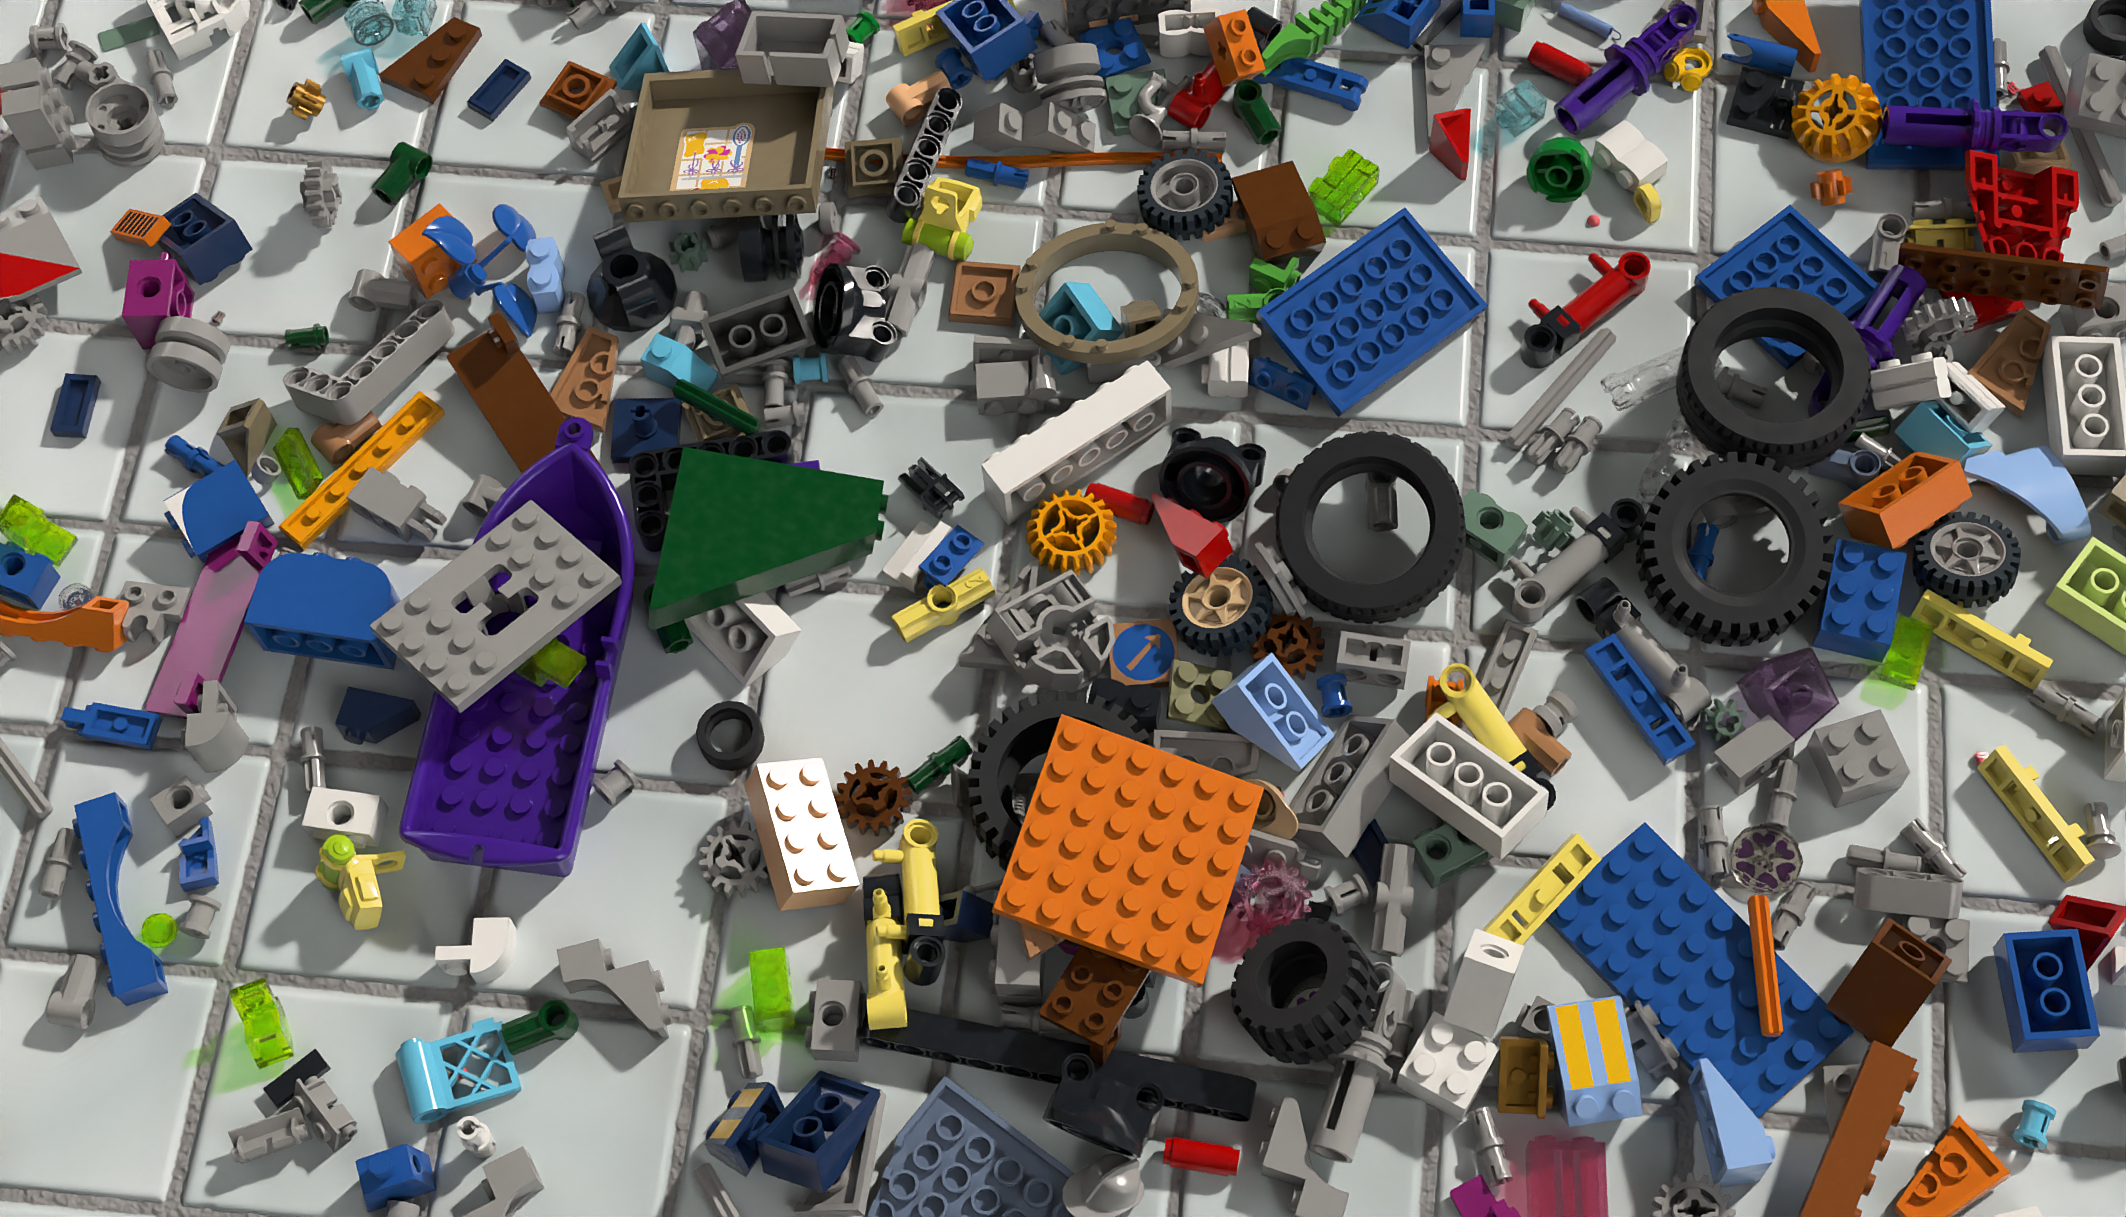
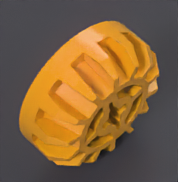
(1843, 136)

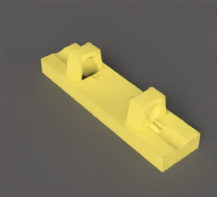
(916, 34)
(1983, 639)
(2035, 813)
(1544, 890)

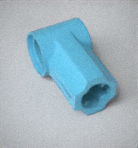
(362, 73)

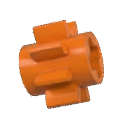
(1831, 187)

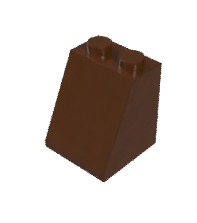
(1888, 984)

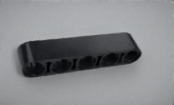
(923, 155)

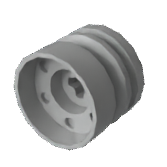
(1070, 77)
(125, 124)

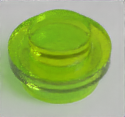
(159, 930)

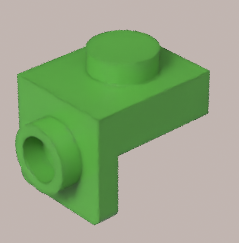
(1267, 276)

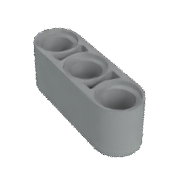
(1907, 893)

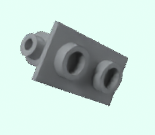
(1656, 1051)
(328, 1125)
(269, 1135)

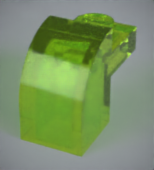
(32, 531)
(554, 663)
(264, 1022)

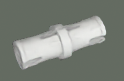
(477, 1137)

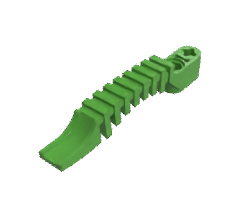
(1310, 33)

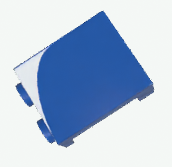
(215, 510)

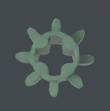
(688, 252)
(1553, 529)
(1733, 723)

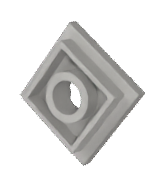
(1279, 579)
(1950, 936)

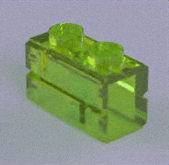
(1344, 186)
(772, 990)

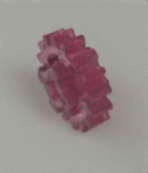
(1280, 887)

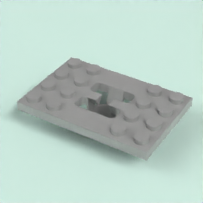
(454, 647)

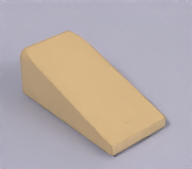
(2035, 161)

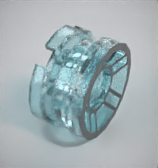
(368, 22)

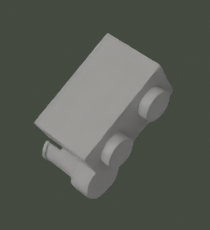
(1012, 387)

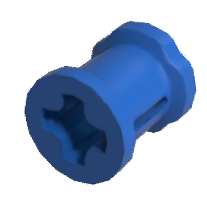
(952, 66)
(1334, 695)

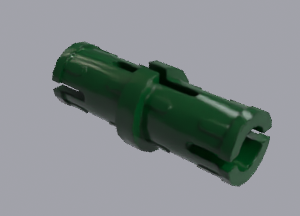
(938, 764)

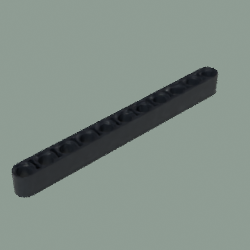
(1041, 1060)

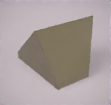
(247, 432)

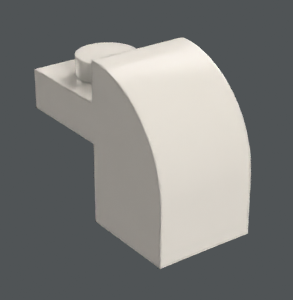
(487, 956)

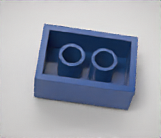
(987, 34)
(1860, 600)
(2046, 991)

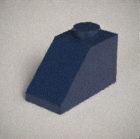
(374, 715)
(965, 916)

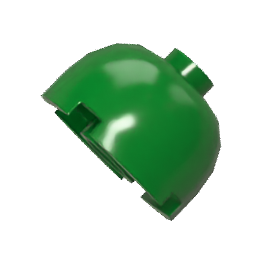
(1560, 169)

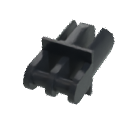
(931, 486)

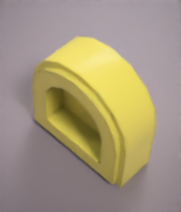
(1647, 202)

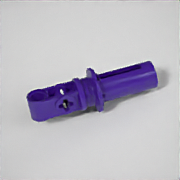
(1627, 69)
(1972, 128)
(1900, 283)

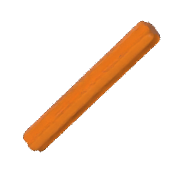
(1765, 966)

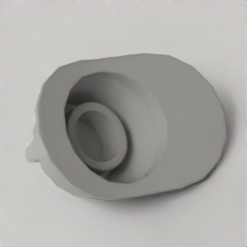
(1104, 1188)

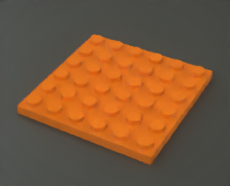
(1129, 851)

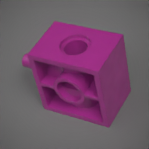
(153, 293)

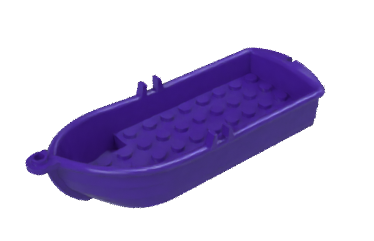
(519, 764)

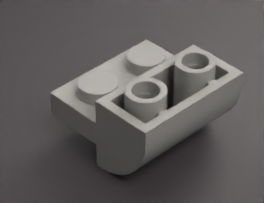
(213, 733)

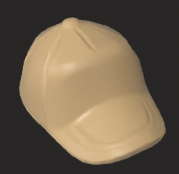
(1273, 813)

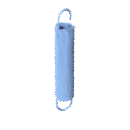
(1585, 20)

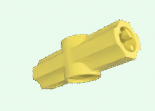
(924, 614)

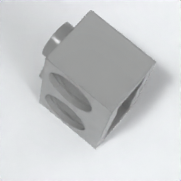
(1373, 659)

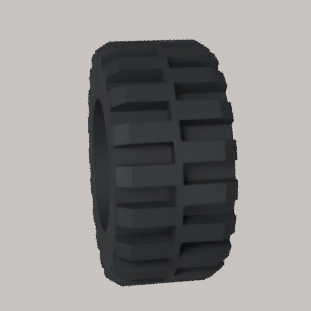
(1324, 1020)

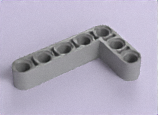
(377, 373)

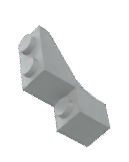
(1042, 127)
(633, 986)
(1289, 1161)
(509, 1182)

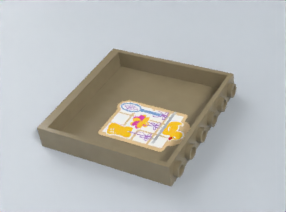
(724, 147)

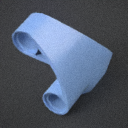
(2041, 483)

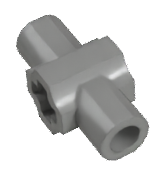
(97, 74)
(686, 320)

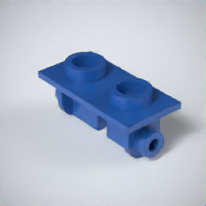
(1277, 381)
(950, 557)

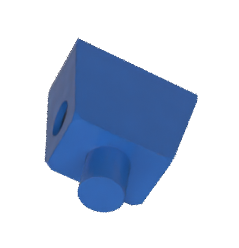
(394, 1176)

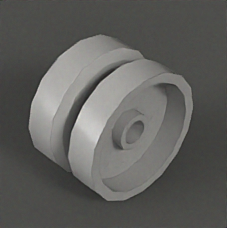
(188, 354)

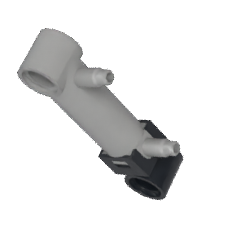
(1600, 543)
(1612, 613)

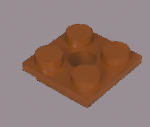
(573, 76)

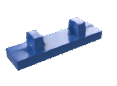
(1639, 699)

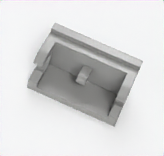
(601, 127)
(1754, 754)

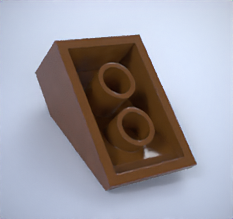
(1278, 214)

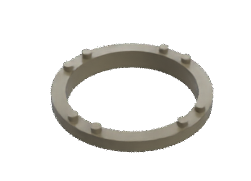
(1103, 238)

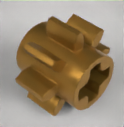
(306, 99)

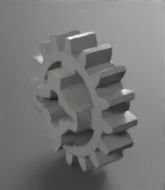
(320, 192)
(1939, 322)
(19, 325)
(725, 865)
(1692, 1199)

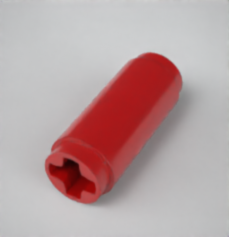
(1559, 63)
(1122, 504)
(1201, 1156)

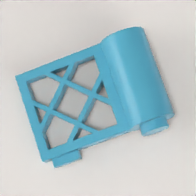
(426, 1076)

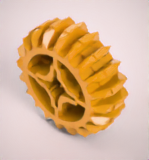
(1089, 519)

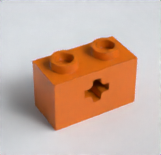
(1234, 47)

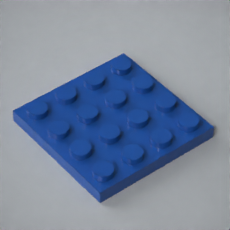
(1790, 256)

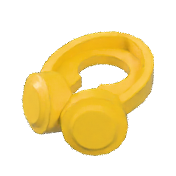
(1689, 79)

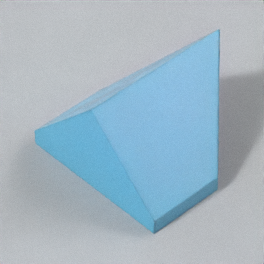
(637, 57)

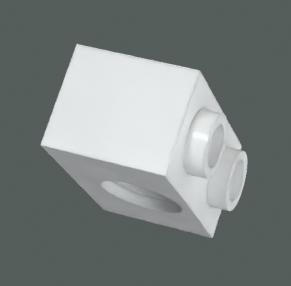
(330, 805)

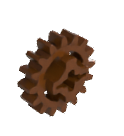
(1299, 654)
(863, 805)

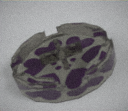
(1765, 859)

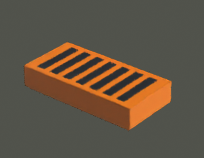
(140, 228)

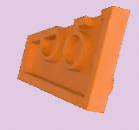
(1953, 1176)

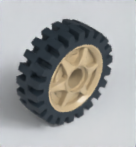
(1243, 612)

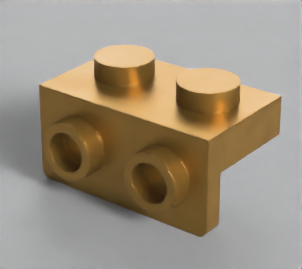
(1524, 1076)

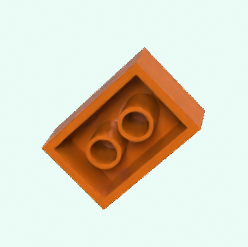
(1905, 499)

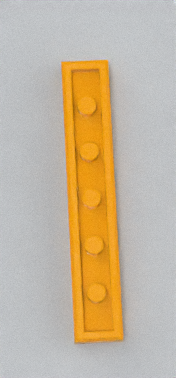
(378, 452)

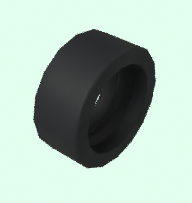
(2097, 35)
(722, 712)

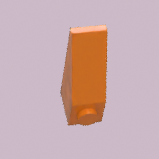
(1790, 26)

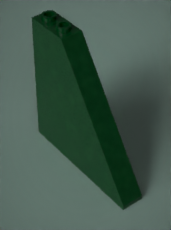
(754, 527)

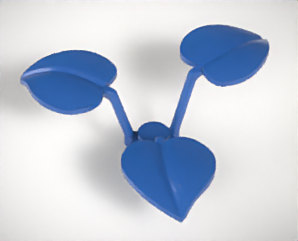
(457, 242)

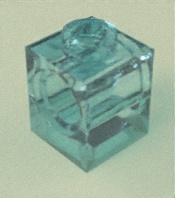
(414, 16)
(1520, 108)

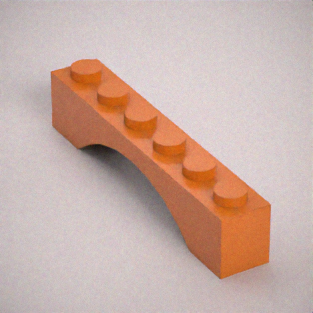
(90, 625)

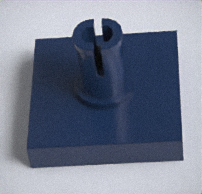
(644, 426)

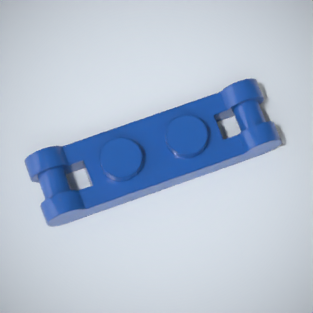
(1318, 81)

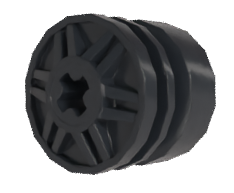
(770, 246)

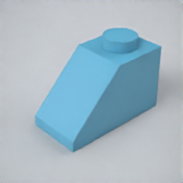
(669, 360)

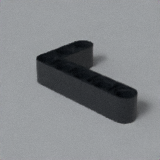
(664, 475)

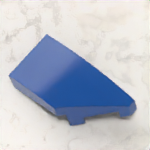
(198, 859)

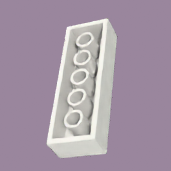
(1077, 441)

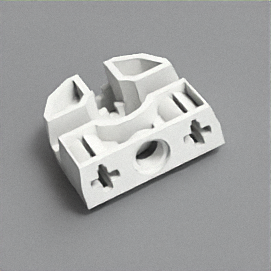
(191, 34)

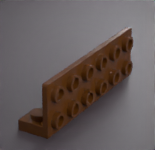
(2007, 275)
(509, 393)
(1094, 999)

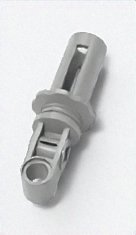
(1357, 1074)

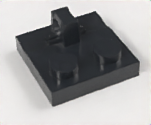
(1764, 103)

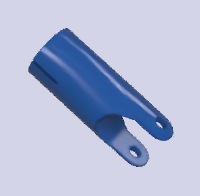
(1765, 55)

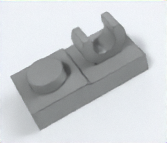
(1003, 349)

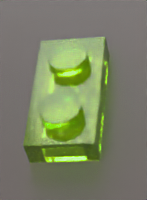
(298, 463)
(1907, 652)

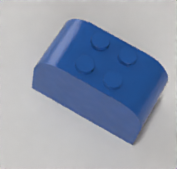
(322, 609)

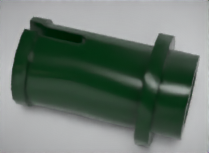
(307, 337)

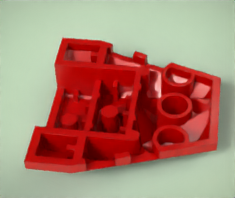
(2019, 209)

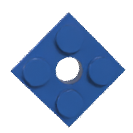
(1120, 36)

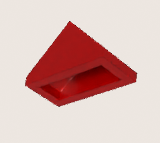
(1451, 140)
(2093, 919)

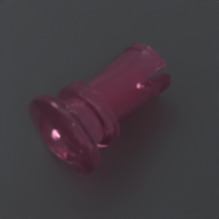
(838, 252)

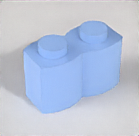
(545, 275)

